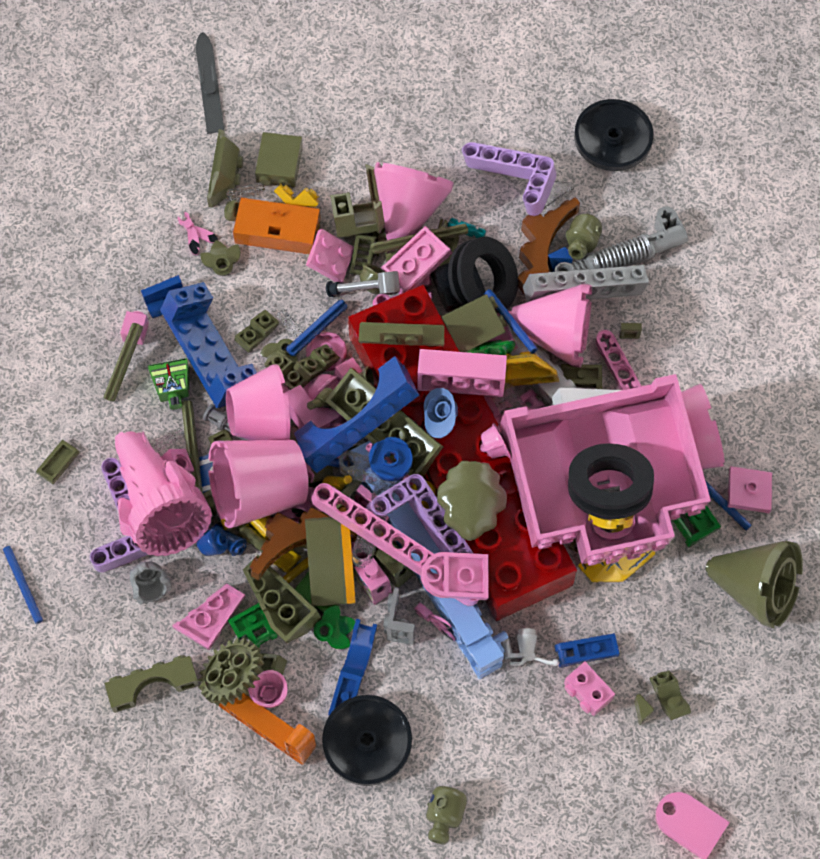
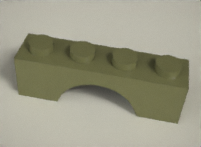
(125, 690)

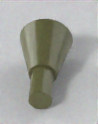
(319, 401)

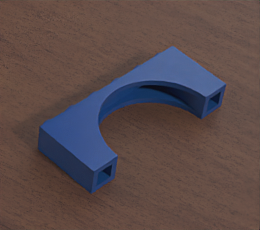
(392, 394)

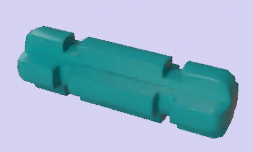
(472, 230)

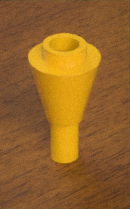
(338, 482)

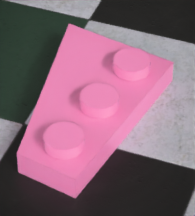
(209, 619)

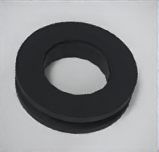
(497, 257)
(611, 504)

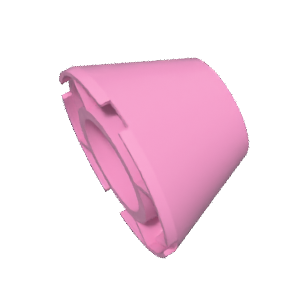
(259, 407)

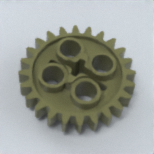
(231, 672)

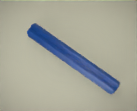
(316, 328)

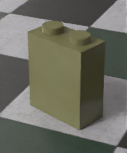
(278, 159)
(474, 323)

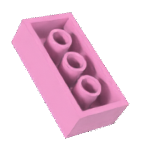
(462, 372)

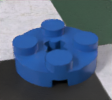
(395, 470)

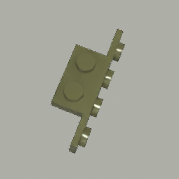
(401, 334)

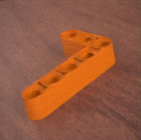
(296, 742)

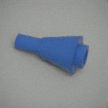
(236, 544)

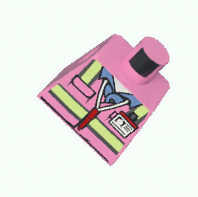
(371, 579)

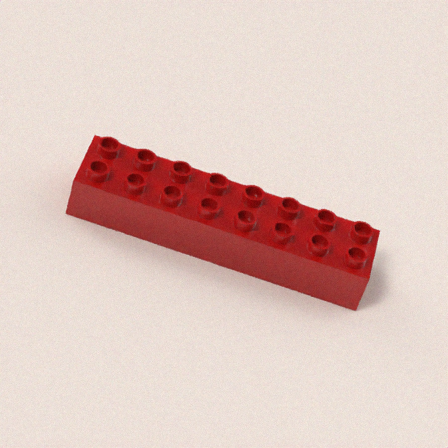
(515, 570)

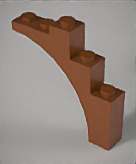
(541, 232)
(286, 536)

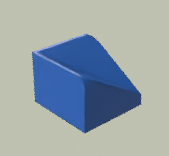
(558, 257)

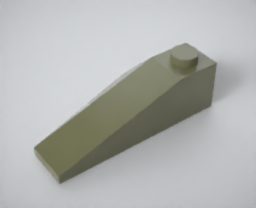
(283, 606)

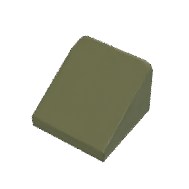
(273, 662)
(643, 708)

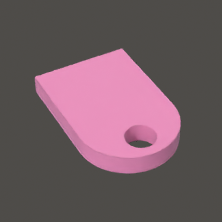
(458, 575)
(692, 824)

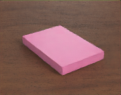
(417, 259)

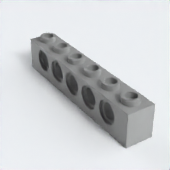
(604, 281)

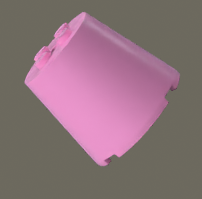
(703, 429)
(256, 478)

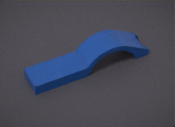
(355, 663)

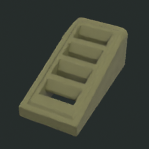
(363, 240)

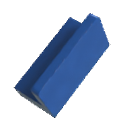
(156, 294)

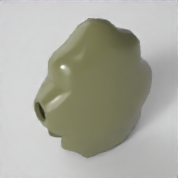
(471, 499)

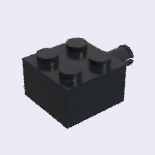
(441, 281)

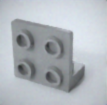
(401, 630)

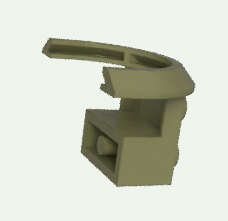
(358, 218)

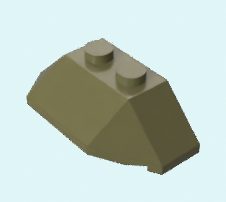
(224, 169)

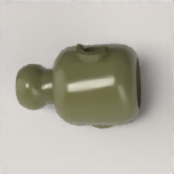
(583, 235)
(445, 812)

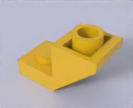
(304, 198)

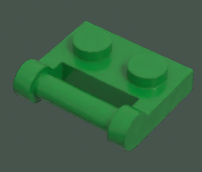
(704, 524)

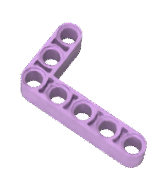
(518, 165)
(426, 516)
(110, 550)

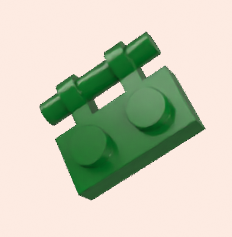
(494, 347)
(250, 621)

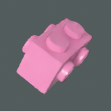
(587, 686)

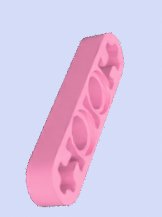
(619, 365)

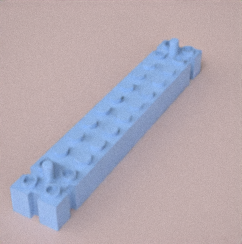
(469, 630)

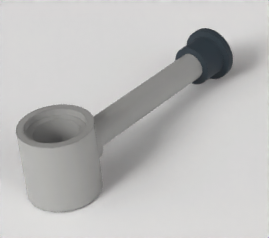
(387, 283)

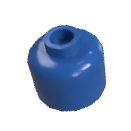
(213, 542)

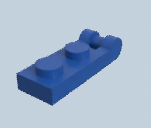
(587, 650)

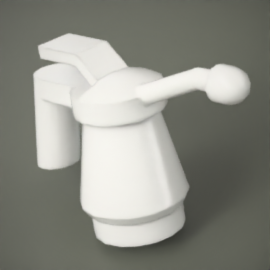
(526, 642)

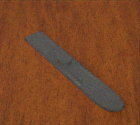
(209, 84)

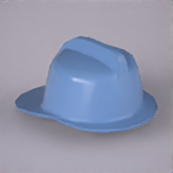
(440, 412)

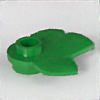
(338, 628)

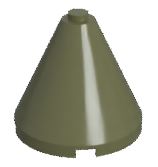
(761, 579)

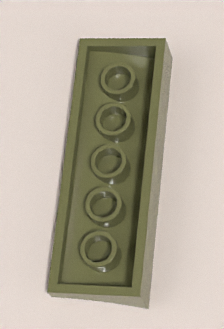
(354, 394)

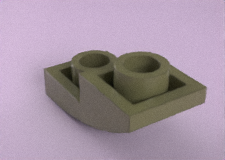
(257, 331)
(318, 362)
(291, 376)

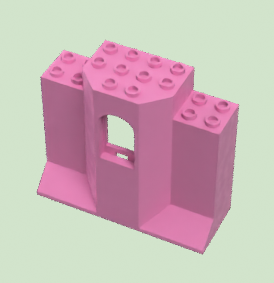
(642, 418)

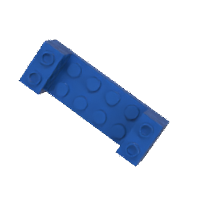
(188, 318)

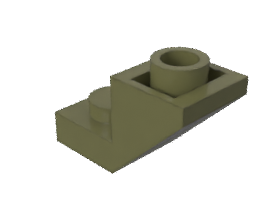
(669, 695)

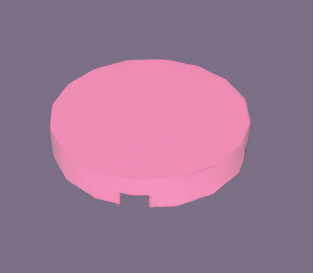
(333, 341)

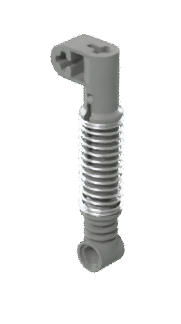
(642, 247)

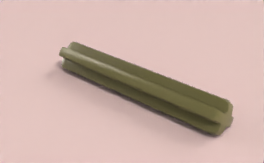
(123, 362)

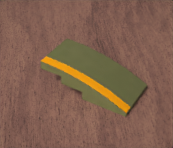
(329, 562)

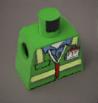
(171, 381)

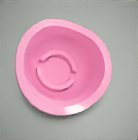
(269, 690)

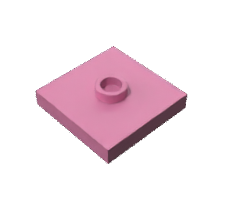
(750, 489)

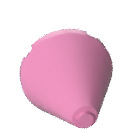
(408, 197)
(558, 322)

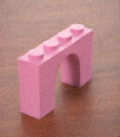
(320, 417)

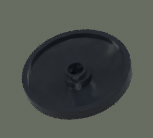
(613, 135)
(367, 740)

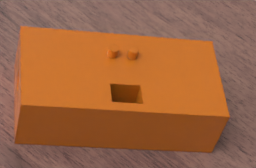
(276, 225)

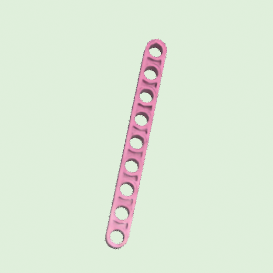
(367, 531)

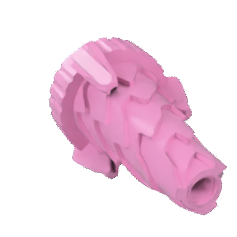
(164, 505)

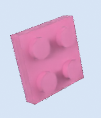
(330, 256)

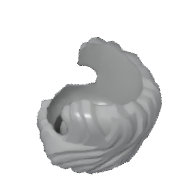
(149, 582)

